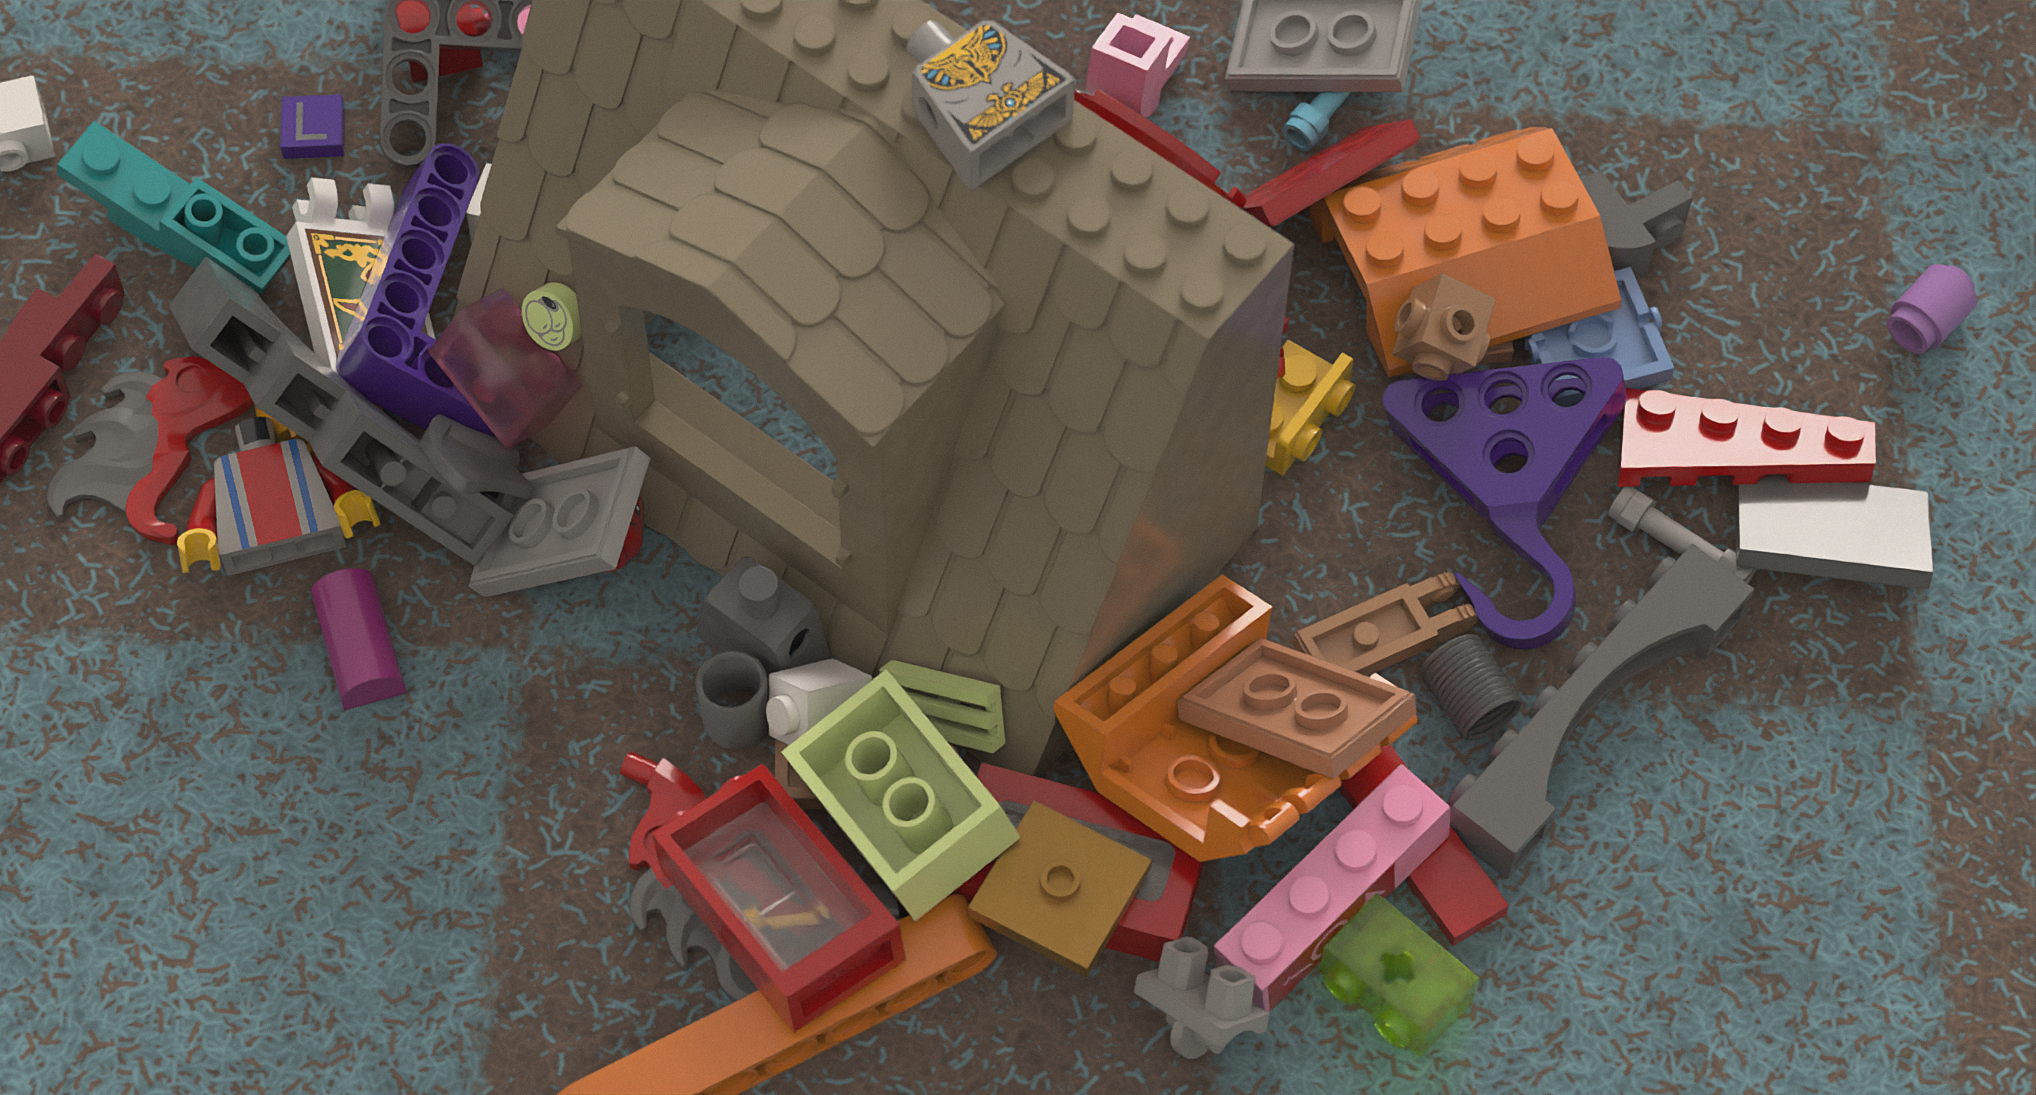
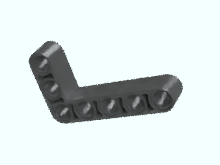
(424, 50)

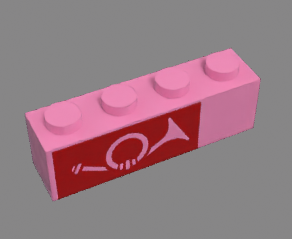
(1320, 895)

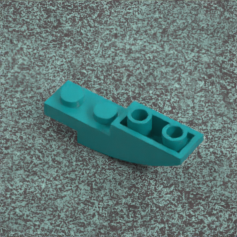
(171, 213)

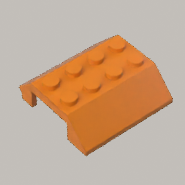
(1487, 214)
(1174, 776)

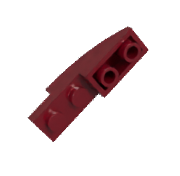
(43, 343)

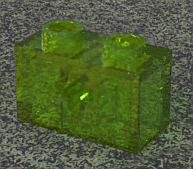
(1386, 945)

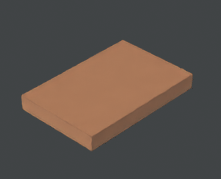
(1297, 707)

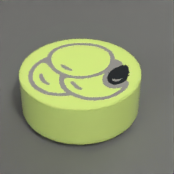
(552, 316)

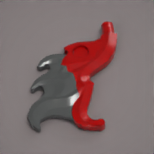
(146, 440)
(654, 893)

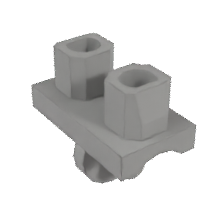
(1201, 1007)

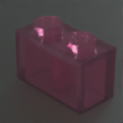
(503, 370)

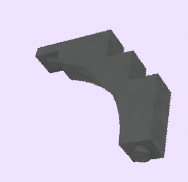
(346, 431)

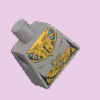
(986, 96)

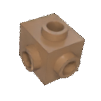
(1443, 327)

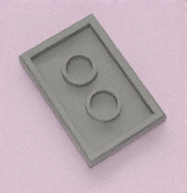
(1323, 45)
(566, 525)

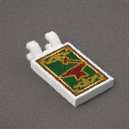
(336, 258)

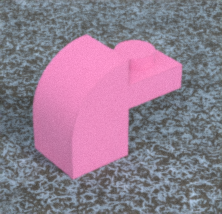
(1135, 61)

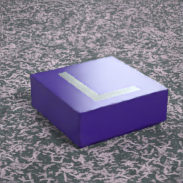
(312, 126)

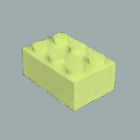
(901, 794)

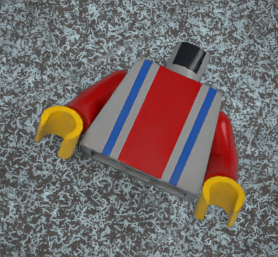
(270, 505)

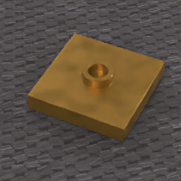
(1060, 889)

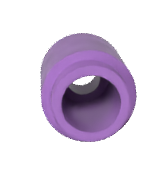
(1932, 308)

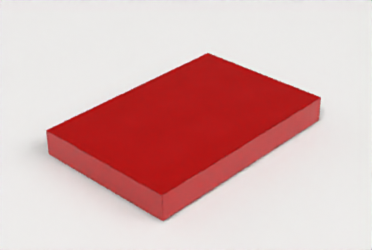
(1329, 171)

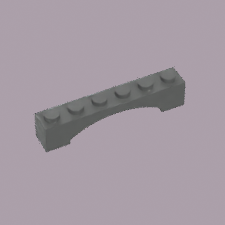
(1684, 612)

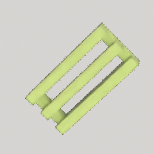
(954, 721)

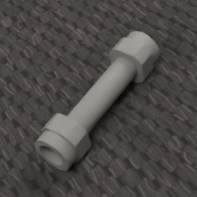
(1637, 511)

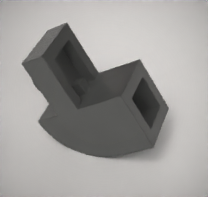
(1639, 227)

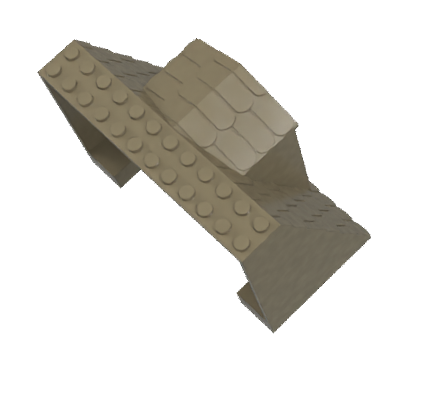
(1024, 382)

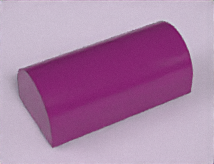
(357, 637)

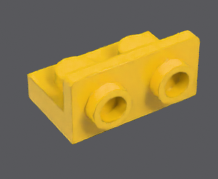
(1303, 402)

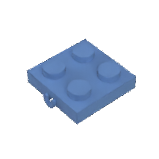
(1617, 334)

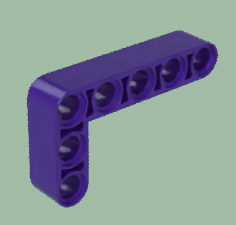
(384, 346)

